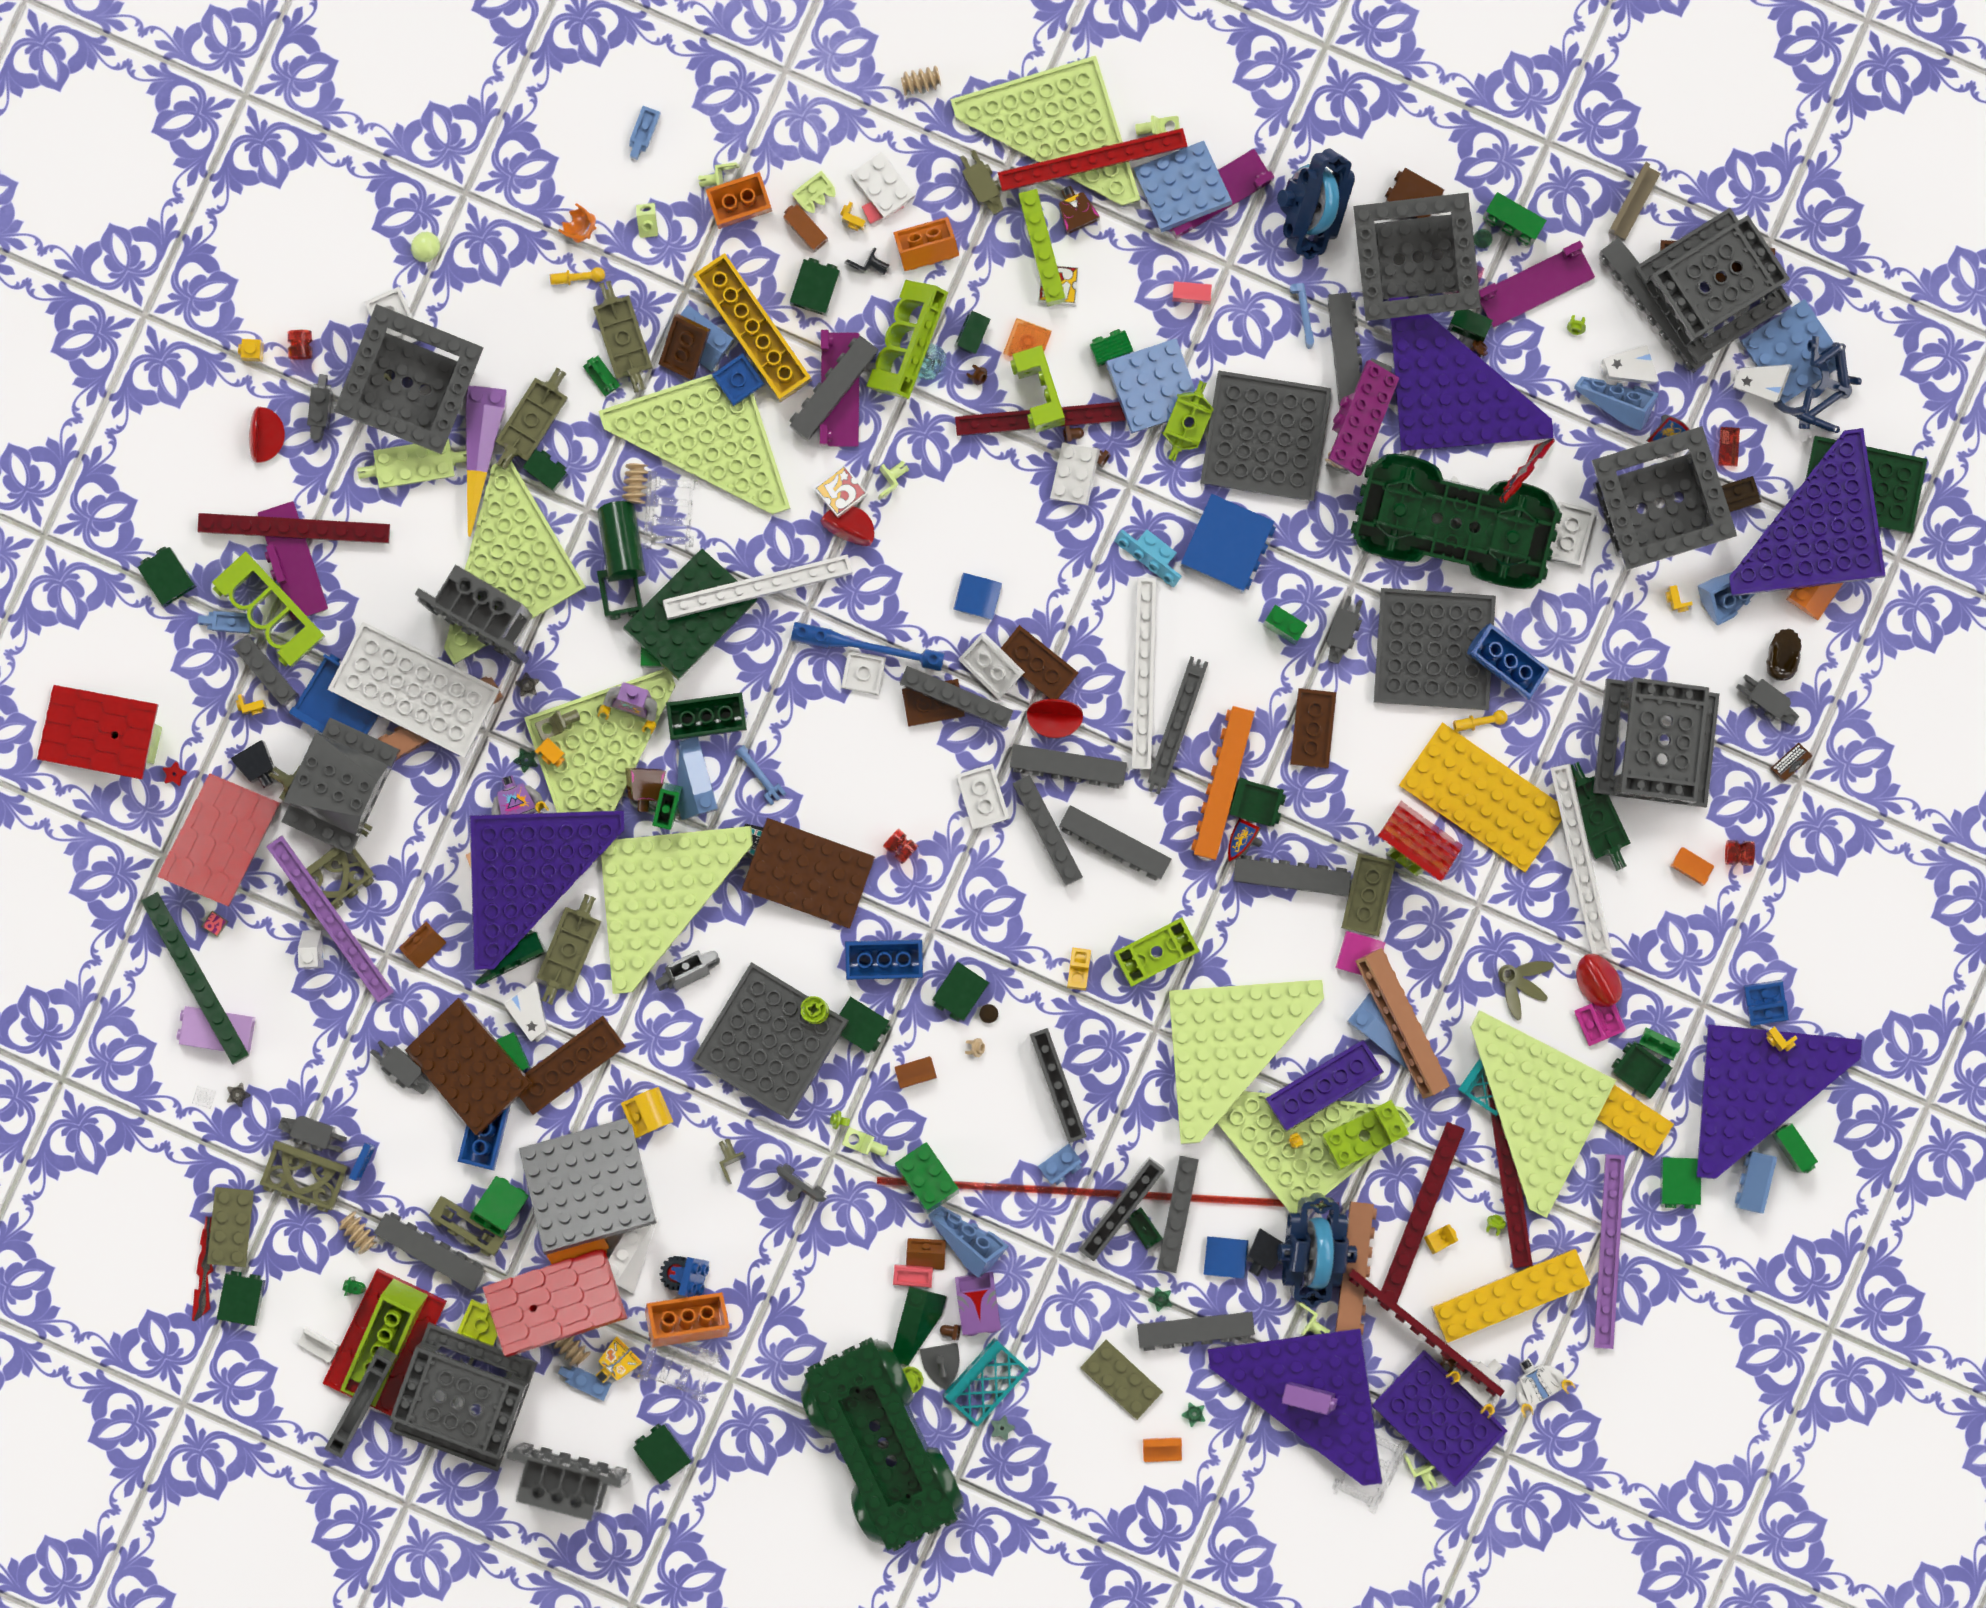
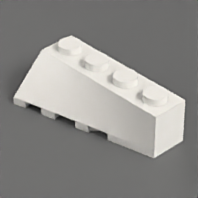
(629, 1256)

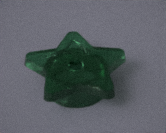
(521, 759)
(1160, 1304)
(1193, 1419)

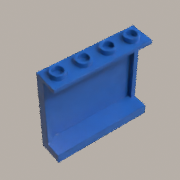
(1228, 543)
(320, 704)

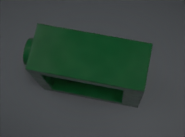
(616, 614)

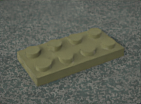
(1368, 894)
(230, 1227)
(1121, 1379)

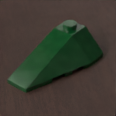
(526, 950)
(918, 1319)

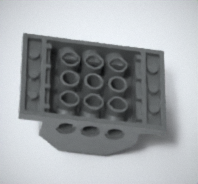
(338, 784)

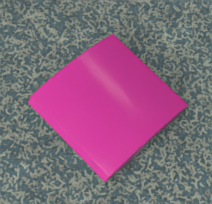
(1353, 948)
(1599, 1022)

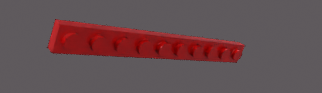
(1092, 159)

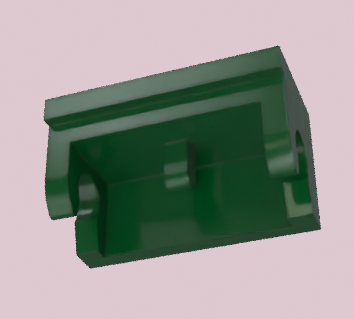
(1470, 324)
(972, 332)
(1144, 1228)

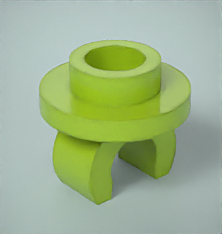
(1576, 327)
(836, 1120)
(1497, 1222)

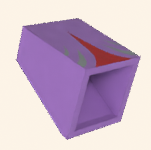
(977, 1304)

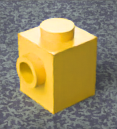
(251, 350)

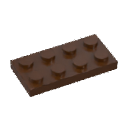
(1040, 664)
(1313, 728)

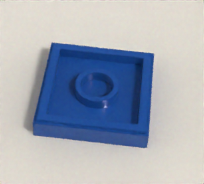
(738, 379)
(362, 1162)

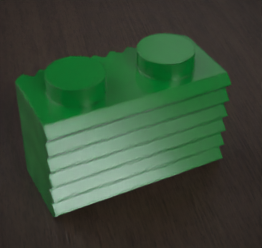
(1110, 347)

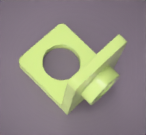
(646, 220)

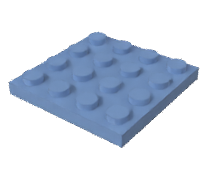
(1182, 186)
(1785, 342)
(1149, 383)

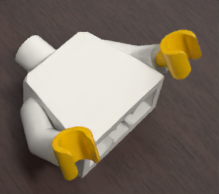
(1476, 1390)

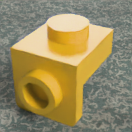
(854, 222)
(1673, 597)
(254, 708)
(1776, 1039)
(1441, 1238)

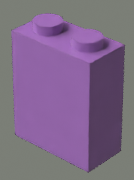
(1309, 1398)

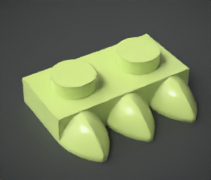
(813, 191)

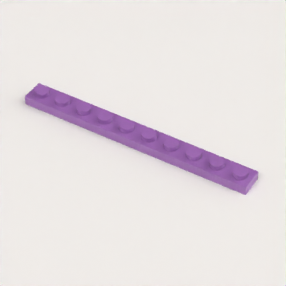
(330, 918)
(1609, 1251)

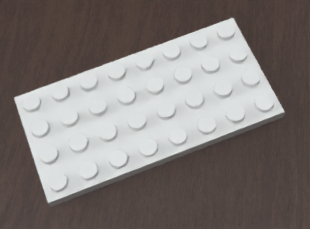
(413, 689)

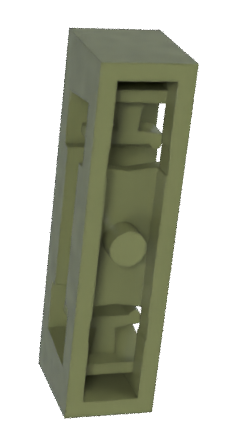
(471, 1239)

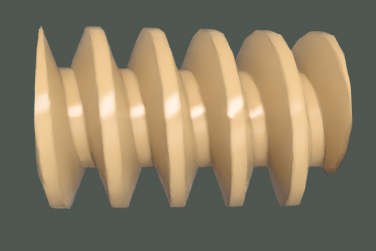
(920, 80)
(635, 483)
(357, 1233)
(572, 1350)

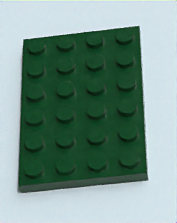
(1895, 483)
(686, 639)

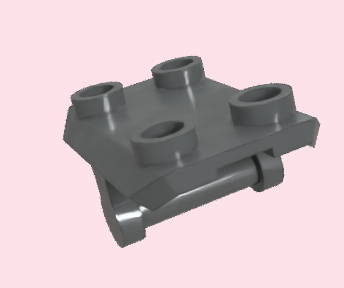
(800, 1185)

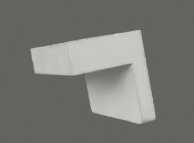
(318, 1344)

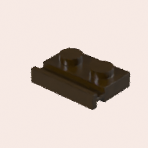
(1741, 494)

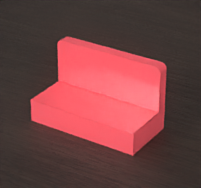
(1192, 293)

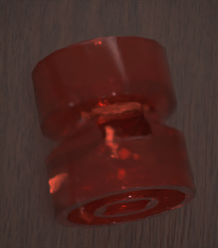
(300, 345)
(899, 839)
(1739, 852)

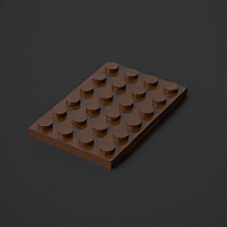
(808, 873)
(468, 1066)

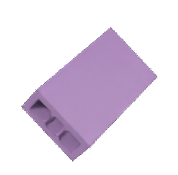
(198, 1032)

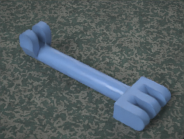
(1299, 289)
(743, 752)

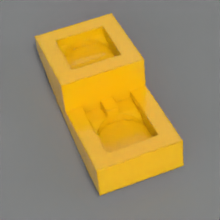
(1079, 969)

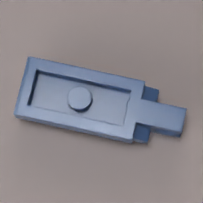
(643, 131)
(226, 622)
(585, 1382)

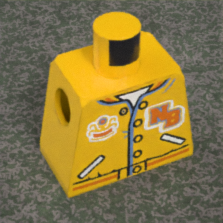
(617, 1361)

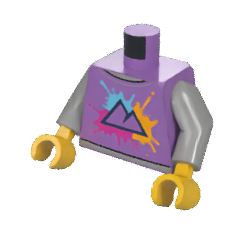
(633, 701)
(517, 799)

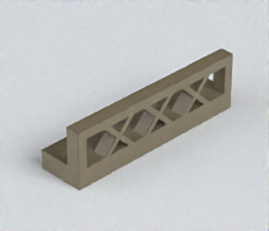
(1634, 202)

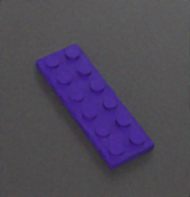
(1324, 1085)

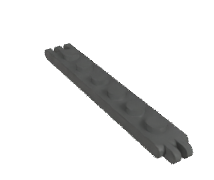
(1177, 725)

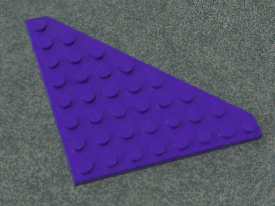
(1452, 394)
(1823, 531)
(525, 867)
(1757, 1088)
(1323, 1362)

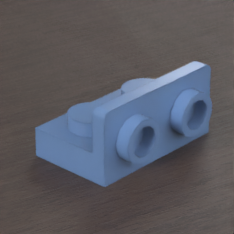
(1060, 1164)

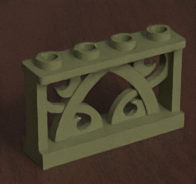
(326, 862)
(288, 1154)

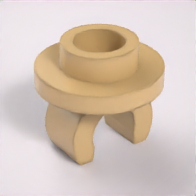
(978, 1047)

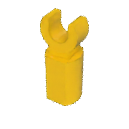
(1295, 1141)

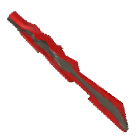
(1524, 471)
(201, 1300)

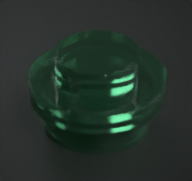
(1483, 238)

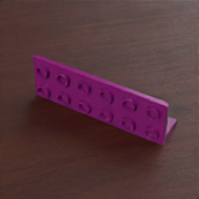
(1241, 180)
(1536, 285)
(842, 424)

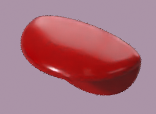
(265, 434)
(852, 526)
(1054, 717)
(1598, 980)

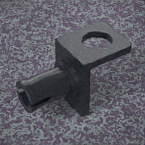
(871, 262)

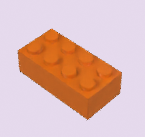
(687, 1319)

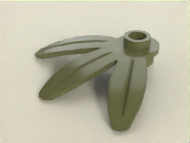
(1516, 979)

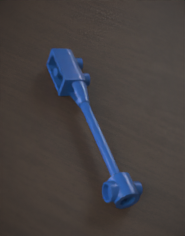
(827, 638)

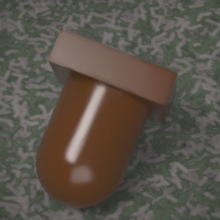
(1072, 433)
(1103, 457)
(951, 1331)

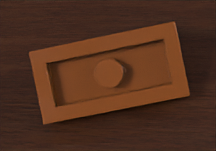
(422, 945)
(915, 1072)
(926, 1253)

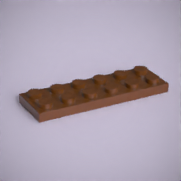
(570, 1064)

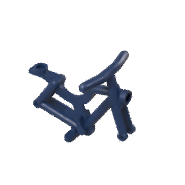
(1842, 387)

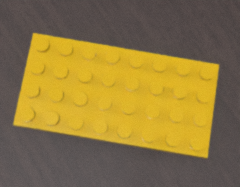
(1483, 797)

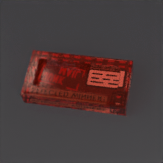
(1728, 446)

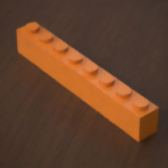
(1223, 783)

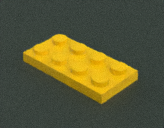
(1634, 1120)

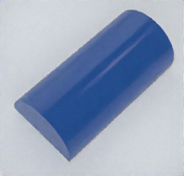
(1507, 661)
(884, 959)
(485, 1148)

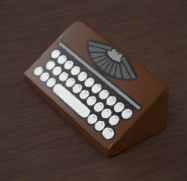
(1791, 762)

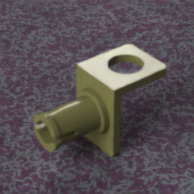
(557, 722)
(730, 1157)

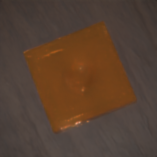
(1026, 336)

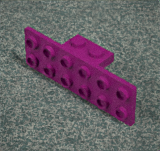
(1362, 417)
(294, 566)

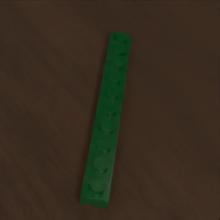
(195, 978)

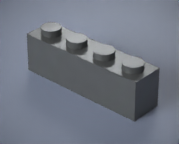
(265, 671)

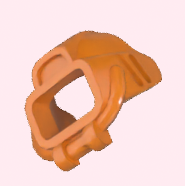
(580, 221)

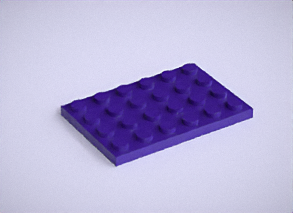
(1439, 1418)

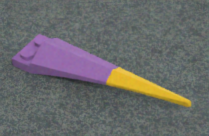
(483, 419)

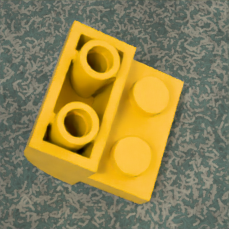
(647, 1112)

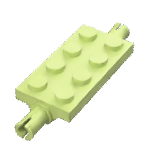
(411, 465)

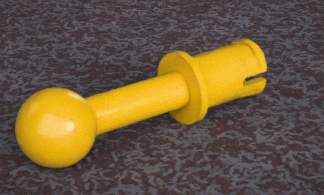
(597, 275)
(1499, 717)

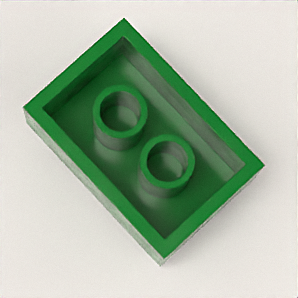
(1514, 219)
(926, 1178)

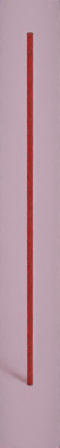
(1094, 1192)

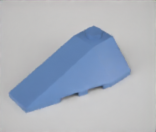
(1625, 404)
(1717, 599)
(697, 791)
(1371, 1024)
(973, 1246)

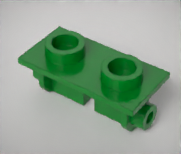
(601, 375)
(1659, 1044)
(352, 1286)

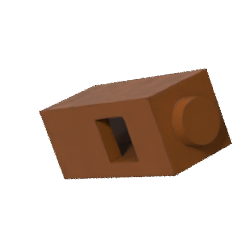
(805, 227)

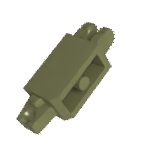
(981, 183)

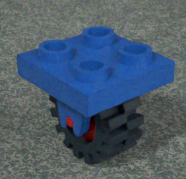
(685, 1275)

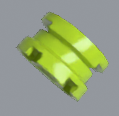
(814, 1010)
(914, 1378)

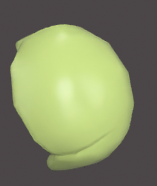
(425, 246)

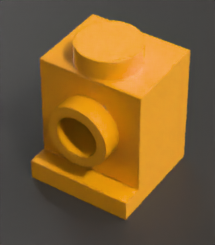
(551, 753)

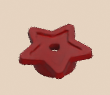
(169, 774)

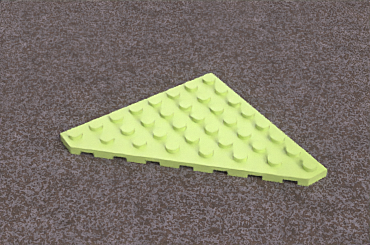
(1052, 118)
(705, 436)
(515, 555)
(597, 748)
(657, 889)
(1227, 1040)
(1543, 1105)
(1286, 1170)

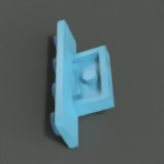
(1151, 553)

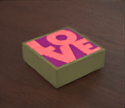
(215, 923)

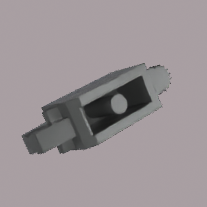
(319, 408)
(1342, 630)
(1770, 700)
(687, 970)
(402, 1067)
(312, 1132)

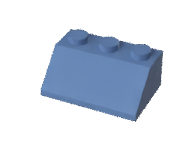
(717, 342)
(1755, 1182)

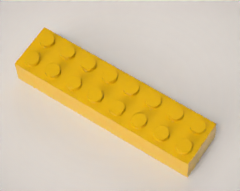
(752, 327)
(1510, 1295)

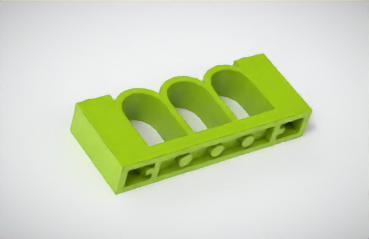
(912, 295)
(239, 572)

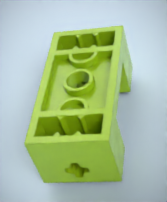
(1034, 362)
(1138, 961)
(1384, 1129)

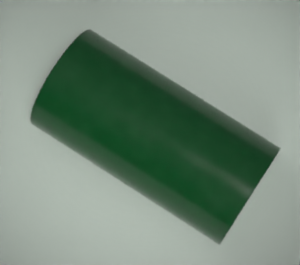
(621, 541)
(706, 716)

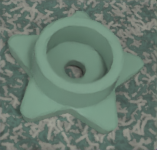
(1007, 1428)

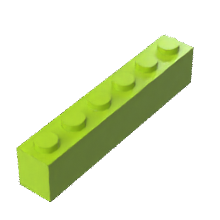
(1041, 247)

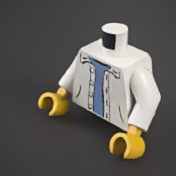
(1538, 1384)

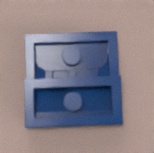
(977, 596)
(1766, 1002)
(1226, 1257)

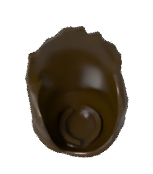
(1784, 655)

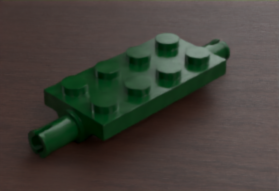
(1600, 819)

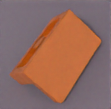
(1692, 866)
(1162, 1449)

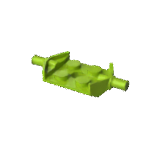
(1188, 405)

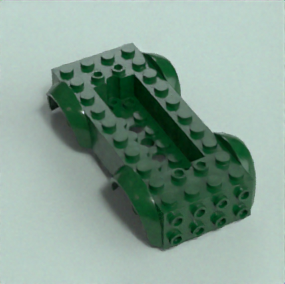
(1408, 490)
(886, 1501)

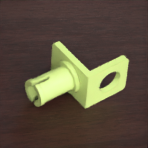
(1156, 125)
(717, 178)
(891, 476)
(865, 1144)
(1313, 1325)
(1423, 1471)

